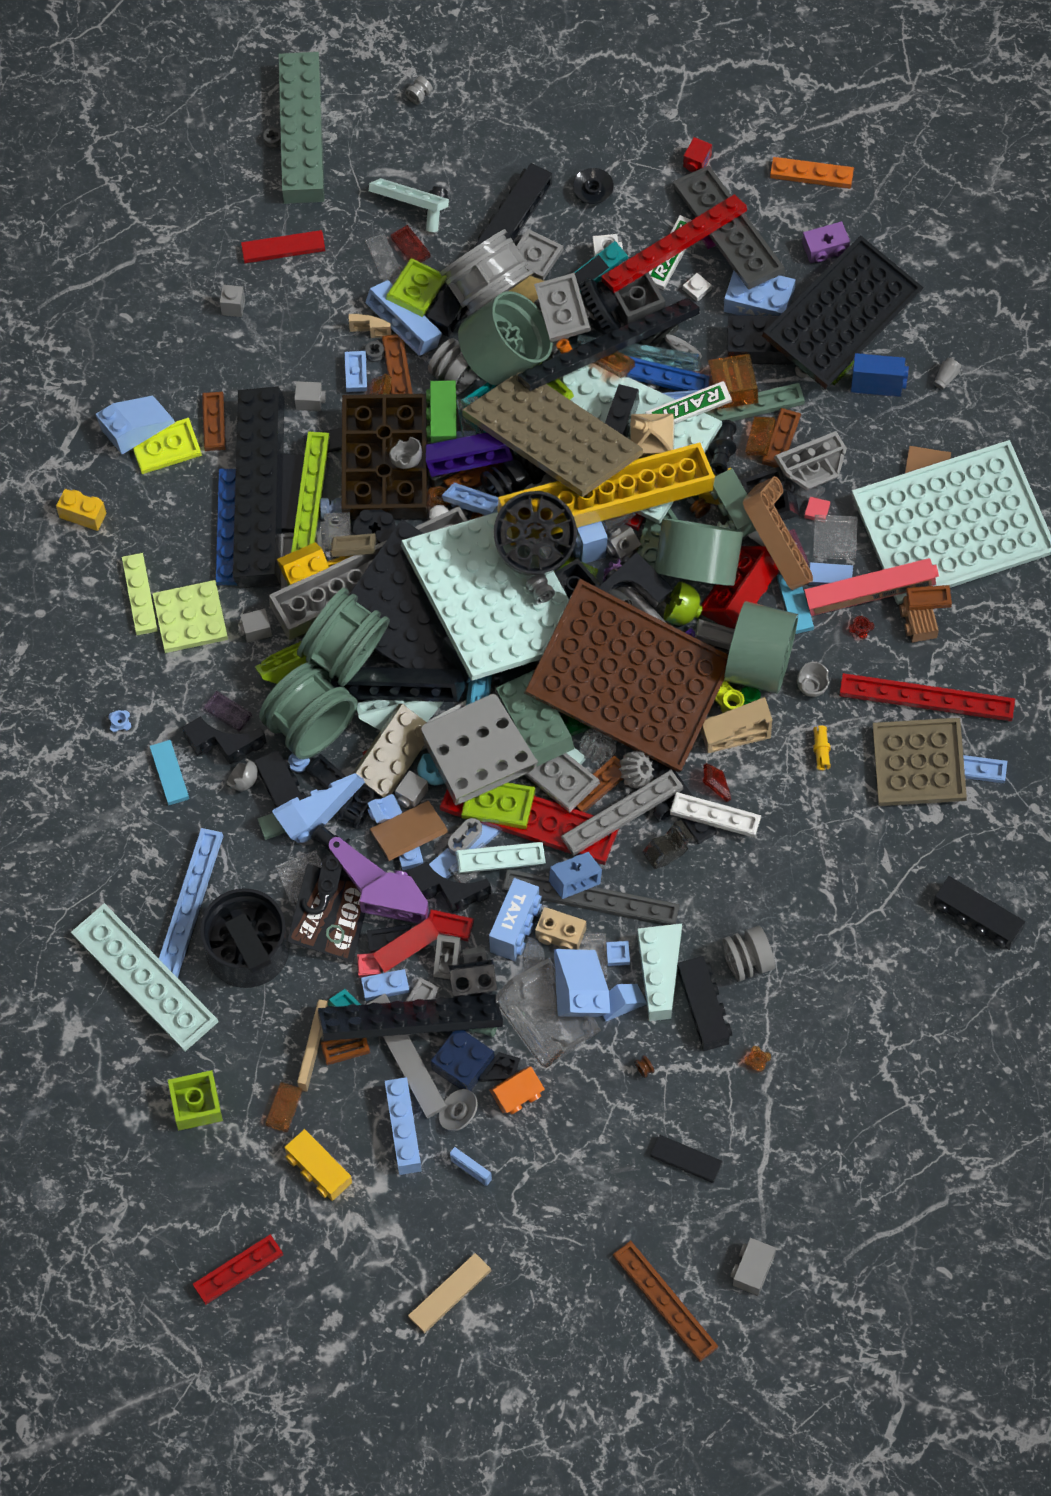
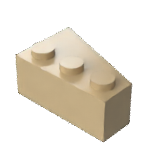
(738, 726)

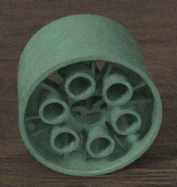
(504, 338)
(698, 552)
(761, 647)

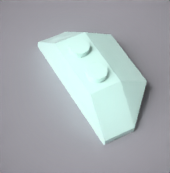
(379, 711)

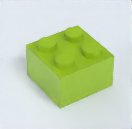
(195, 1100)

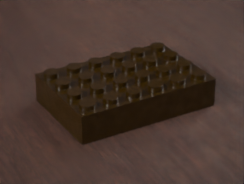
(369, 431)

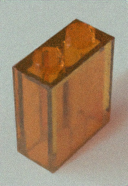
(738, 378)

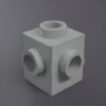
(622, 541)

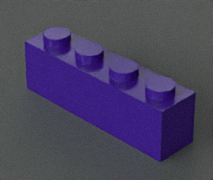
(466, 454)

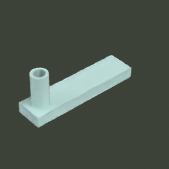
(413, 196)

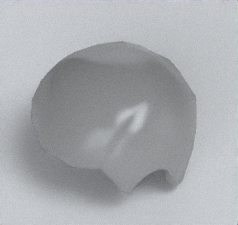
(406, 454)
(813, 679)
(243, 776)

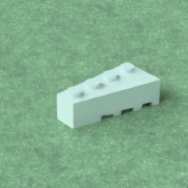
(659, 962)

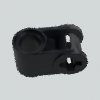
(355, 810)

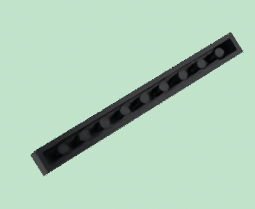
(512, 216)

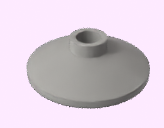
(459, 1111)

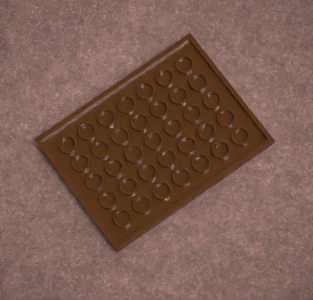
(628, 675)

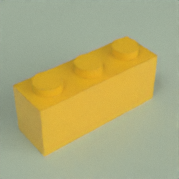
(317, 1165)

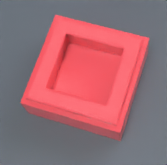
(816, 507)
(367, 965)

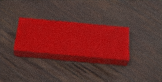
(406, 945)

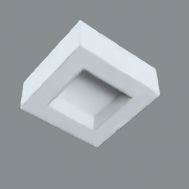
(697, 287)

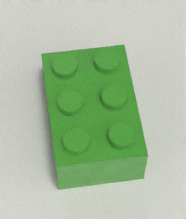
(441, 411)

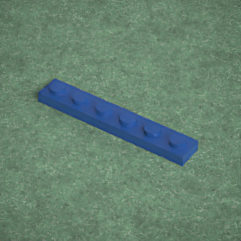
(225, 527)

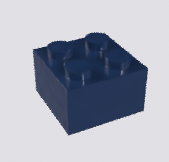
(462, 1060)

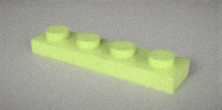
(139, 594)

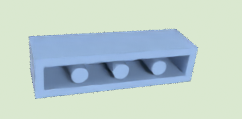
(410, 327)
(403, 1126)

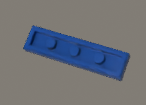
(667, 376)

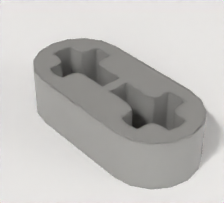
(461, 833)

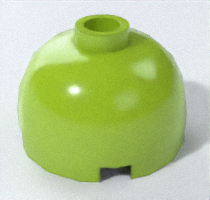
(683, 605)

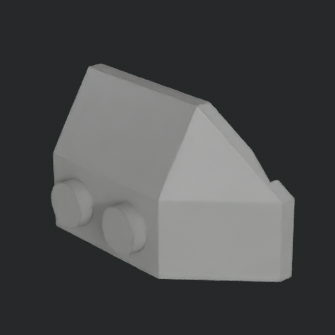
(813, 461)

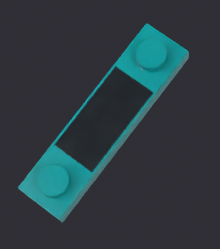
(602, 263)

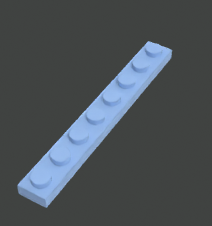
(190, 899)

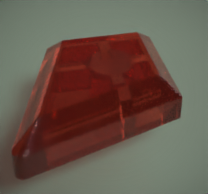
(716, 781)

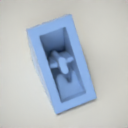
(624, 999)

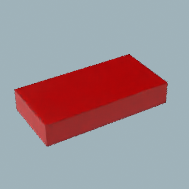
(452, 924)

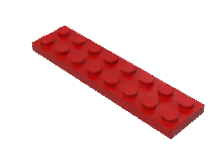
(546, 825)

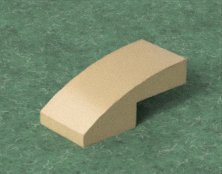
(376, 326)

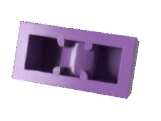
(825, 242)

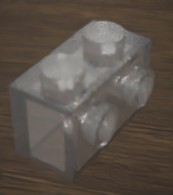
(334, 525)

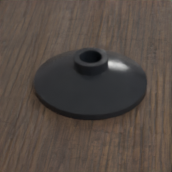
(590, 179)

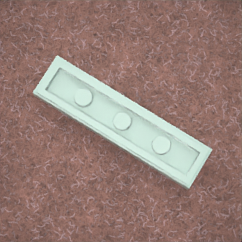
(500, 857)

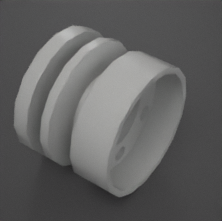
(451, 365)
(745, 954)

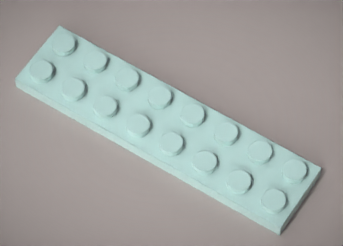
(144, 977)

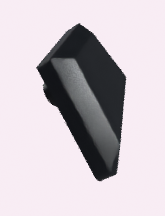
(500, 1068)

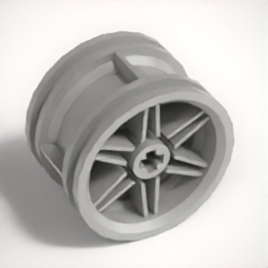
(486, 272)

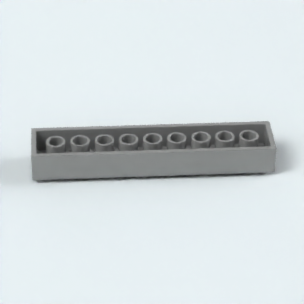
(303, 601)

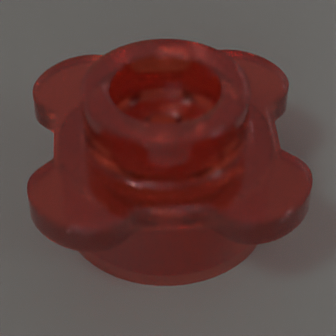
(861, 621)

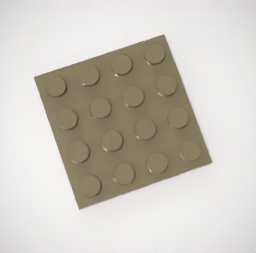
(919, 761)

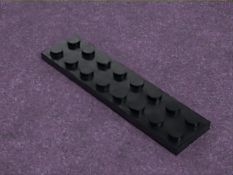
(409, 1017)

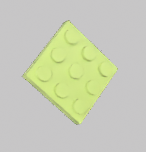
(190, 616)

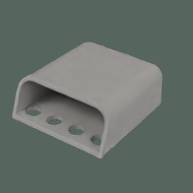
(477, 749)

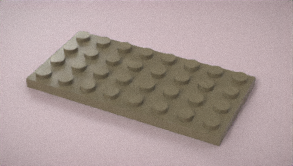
(553, 434)

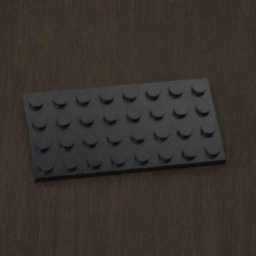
(842, 312)

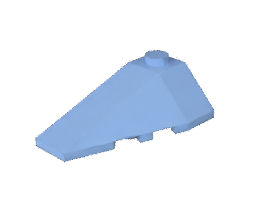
(304, 816)

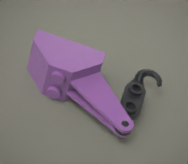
(381, 892)

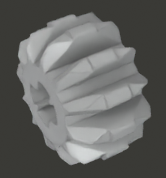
(636, 769)

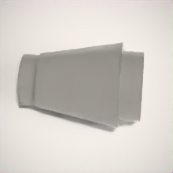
(948, 371)

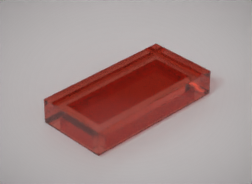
(410, 244)

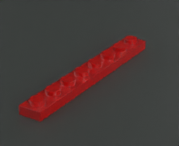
(674, 243)
(927, 697)

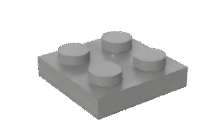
(539, 253)

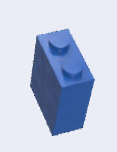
(879, 375)

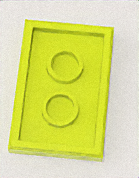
(168, 447)

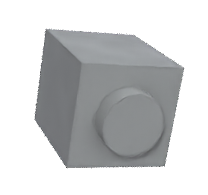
(232, 300)
(309, 396)
(255, 625)
(411, 790)

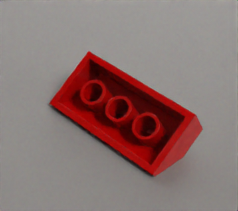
(752, 579)

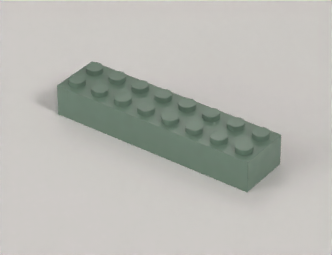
(301, 127)

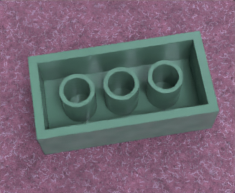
(536, 721)

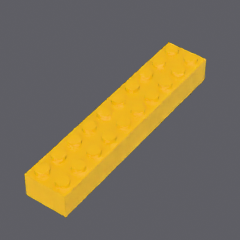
(634, 488)

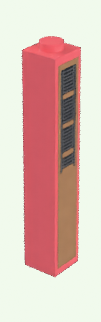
(870, 586)

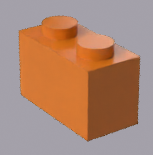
(517, 1090)

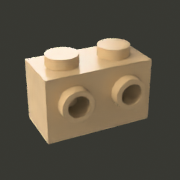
(560, 929)

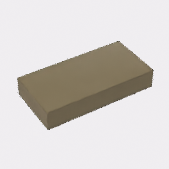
(353, 545)

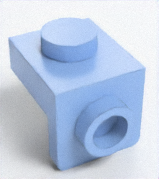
(384, 808)

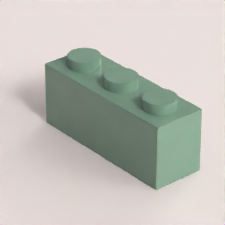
(731, 495)

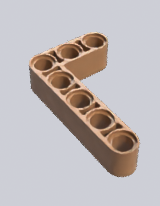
(774, 533)

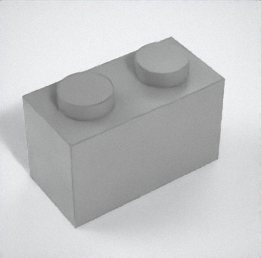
(753, 1267)

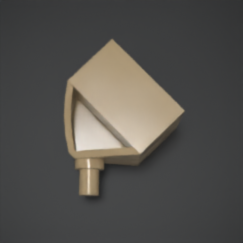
(653, 433)

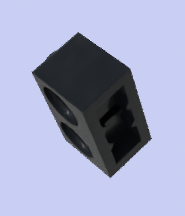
(472, 972)

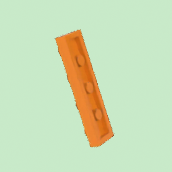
(811, 172)

